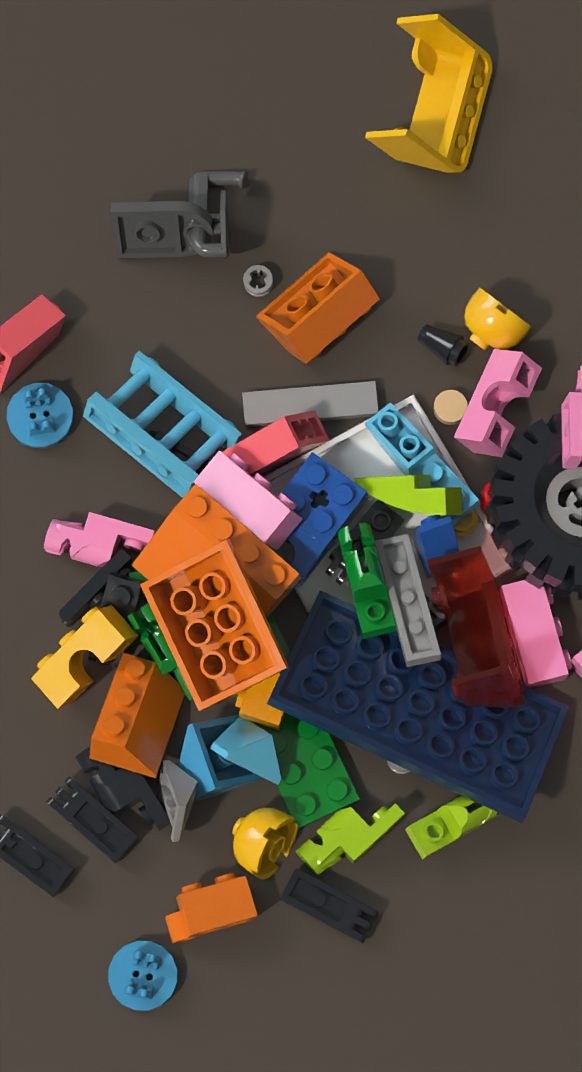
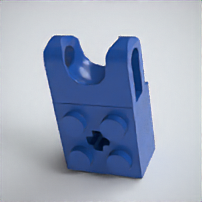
(320, 525)

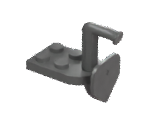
(176, 226)

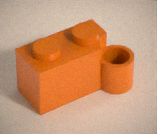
(211, 908)

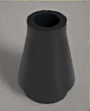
(445, 345)

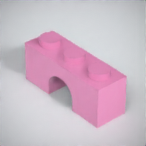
(504, 378)

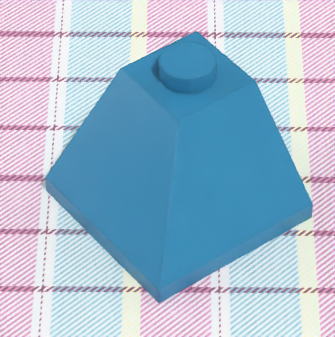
(210, 769)

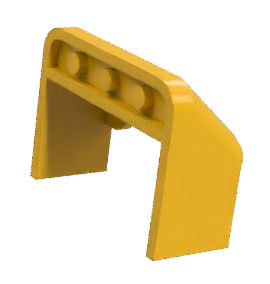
(448, 101)

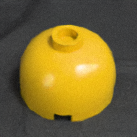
(493, 322)
(262, 838)

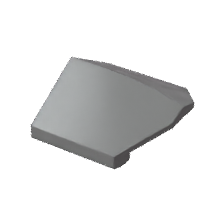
(177, 793)

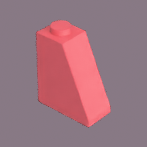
(27, 336)
(280, 442)

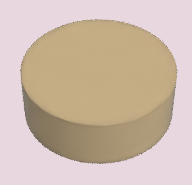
(450, 407)

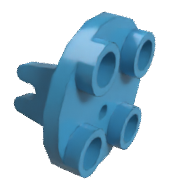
(42, 430)
(139, 992)

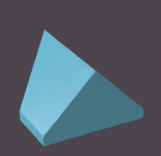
(249, 748)

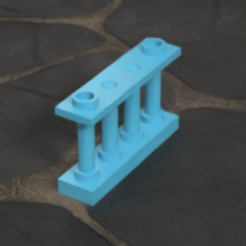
(153, 453)

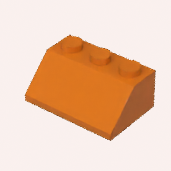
(318, 307)
(137, 717)

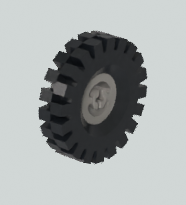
(527, 510)

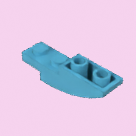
(416, 455)

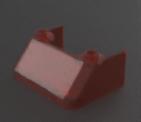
(477, 629)

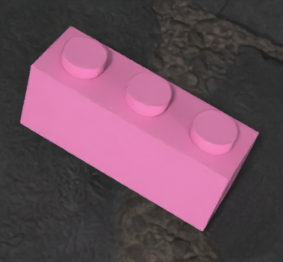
(249, 499)
(535, 633)

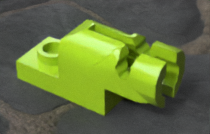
(448, 825)
(347, 835)

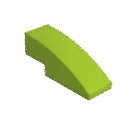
(414, 494)

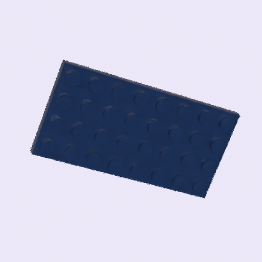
(411, 713)

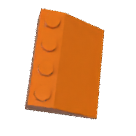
(202, 523)
(214, 625)

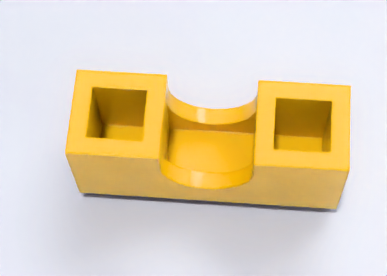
(63, 674)

